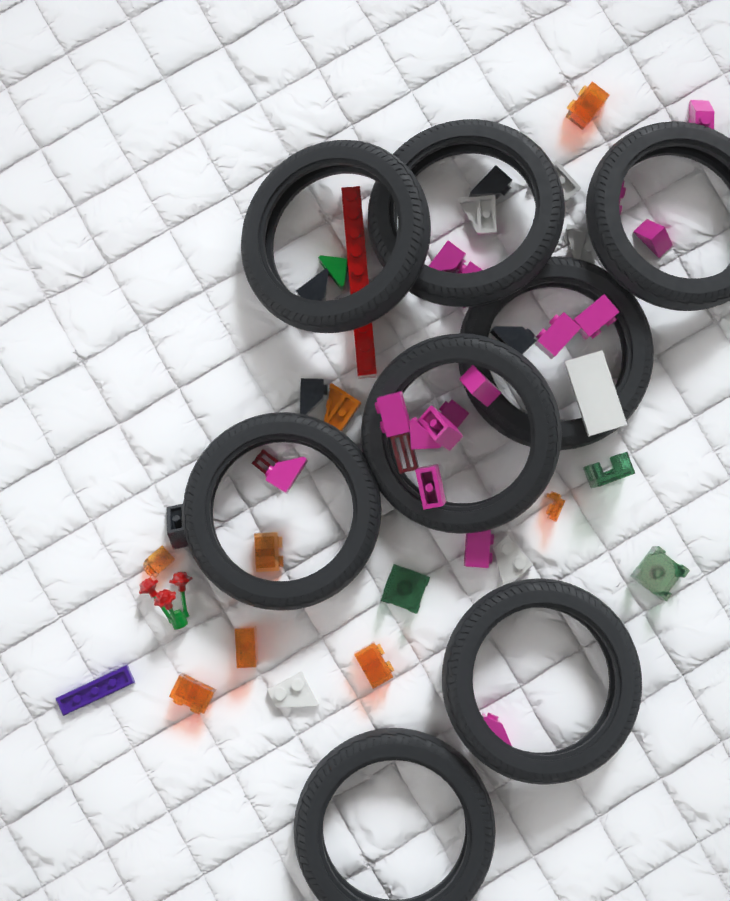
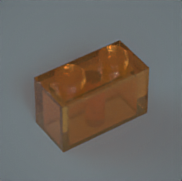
(587, 105)
(268, 552)
(246, 646)
(373, 664)
(192, 693)

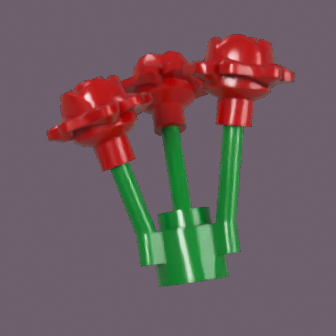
(164, 598)

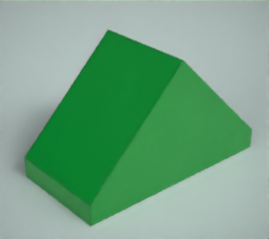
(337, 269)

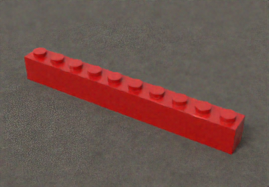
(358, 276)

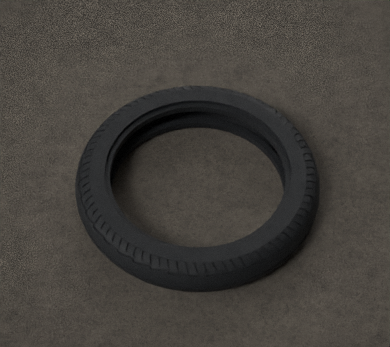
(288, 181)
(605, 224)
(526, 262)
(631, 328)
(543, 418)
(221, 455)
(623, 693)
(390, 745)

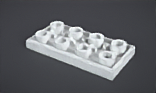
(595, 393)

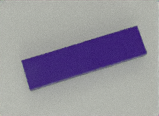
(95, 690)

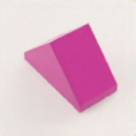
(654, 237)
(479, 386)
(420, 437)

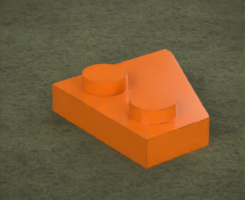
(340, 407)

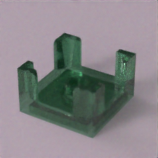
(621, 468)
(659, 573)
(404, 588)

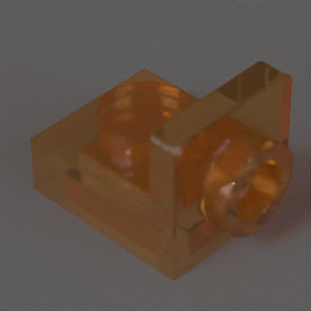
(554, 510)
(158, 562)

